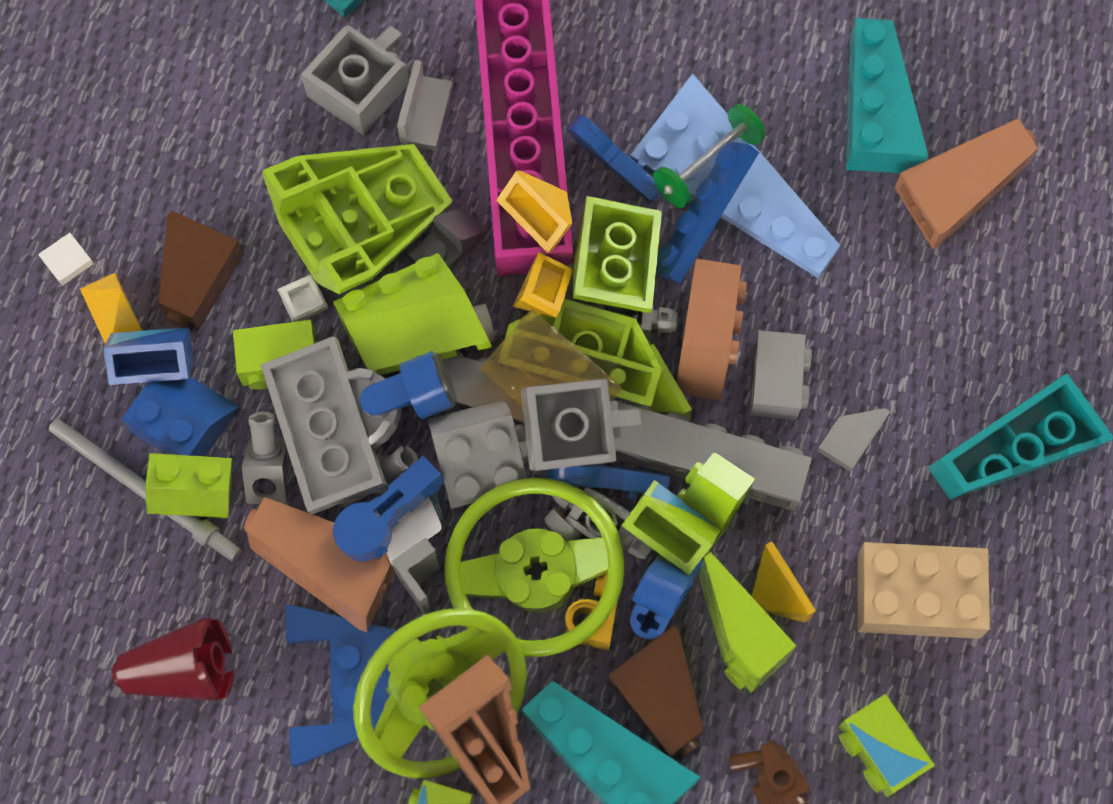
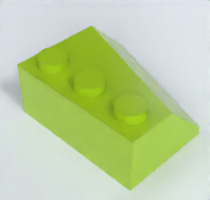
(409, 316)

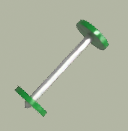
(744, 125)

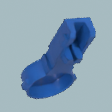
(605, 151)
(610, 477)
(366, 535)

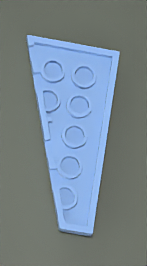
(763, 202)

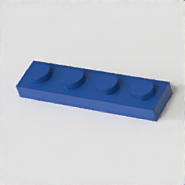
(705, 211)

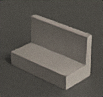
(423, 109)
(415, 567)

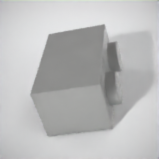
(779, 375)

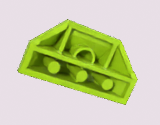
(612, 344)

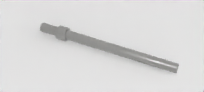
(202, 531)

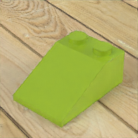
(616, 254)
(745, 633)

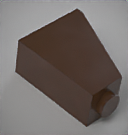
(194, 270)
(661, 694)

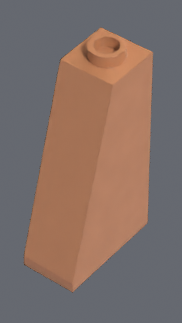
(962, 180)
(307, 553)

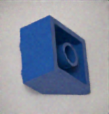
(179, 416)

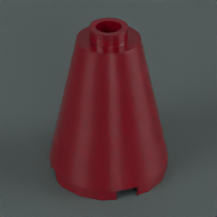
(179, 664)

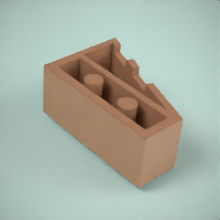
(710, 328)
(480, 731)

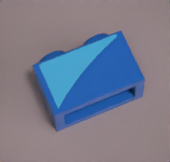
(148, 356)

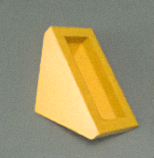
(537, 208)
(544, 286)
(110, 306)
(778, 589)

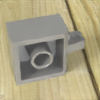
(357, 76)
(572, 424)
(478, 450)

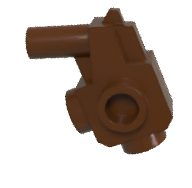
(779, 775)

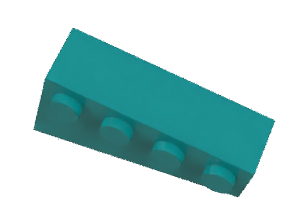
(881, 109)
(1024, 440)
(605, 754)

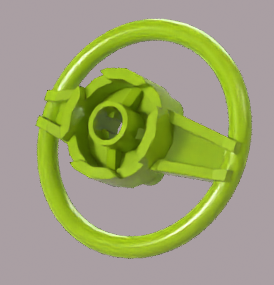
(568, 563)
(420, 672)

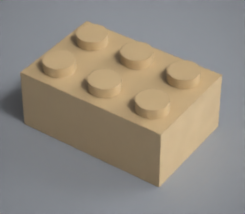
(923, 590)

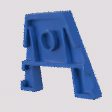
(349, 656)

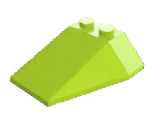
(354, 209)

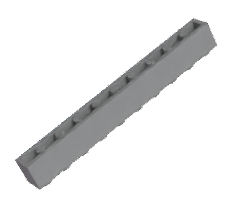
(665, 441)

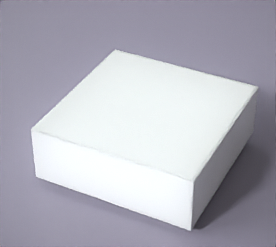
(66, 259)
(303, 299)

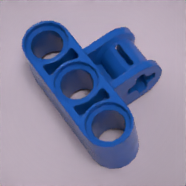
(661, 592)

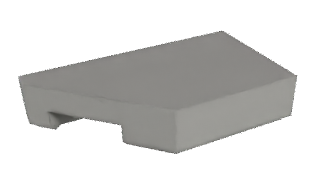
(852, 436)

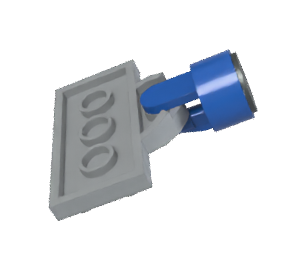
(340, 416)

